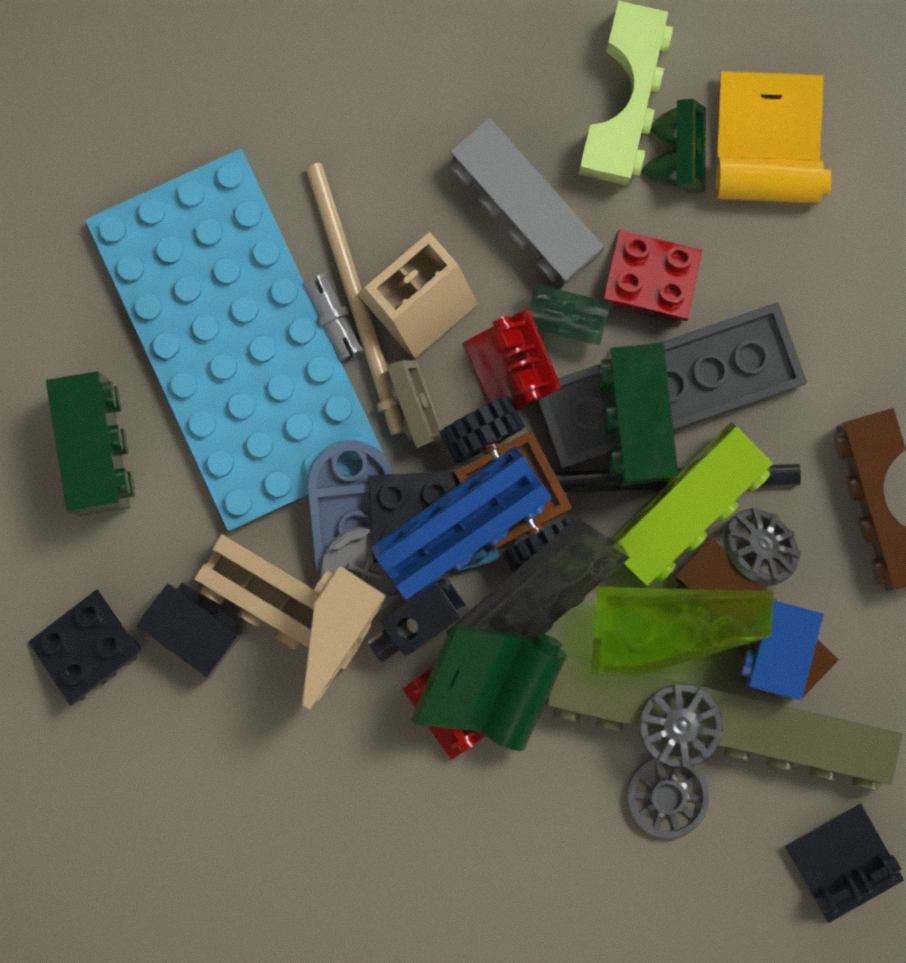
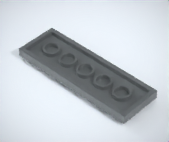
(706, 375)

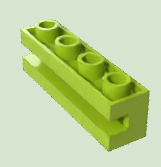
(691, 503)

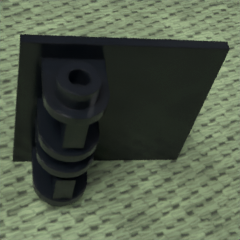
(401, 497)
(84, 647)
(844, 863)

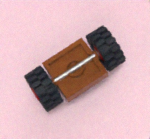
(484, 431)

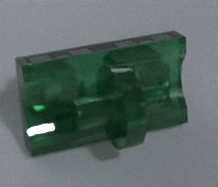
(568, 314)

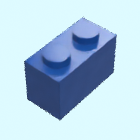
(784, 660)

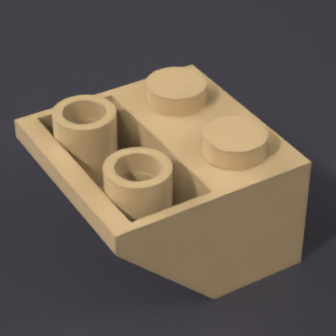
(420, 295)

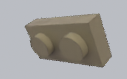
(409, 387)

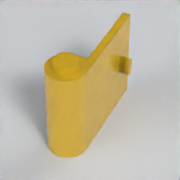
(770, 142)

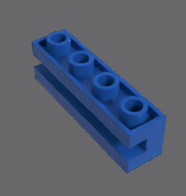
(461, 523)

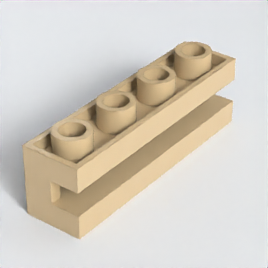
(262, 593)

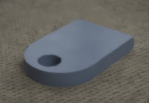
(341, 499)

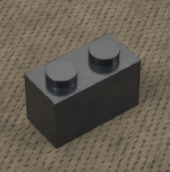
(190, 629)

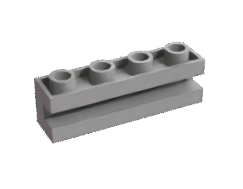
(525, 202)

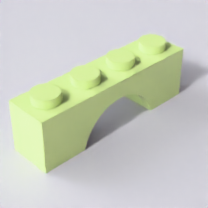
(635, 42)

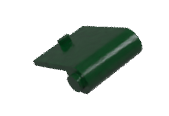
(491, 684)

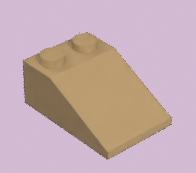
(339, 621)

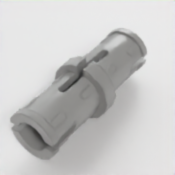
(333, 317)

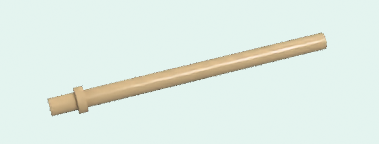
(352, 287)

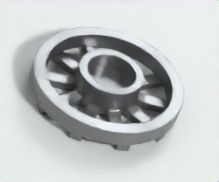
(761, 546)
(681, 725)
(668, 798)

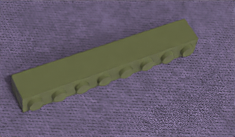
(748, 724)

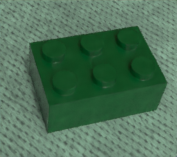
(638, 415)
(90, 443)

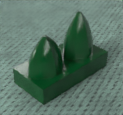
(687, 163)

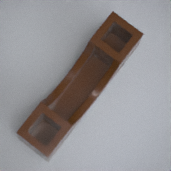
(870, 448)

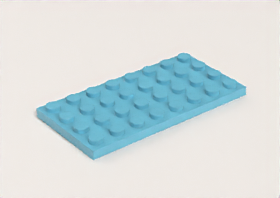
(231, 336)

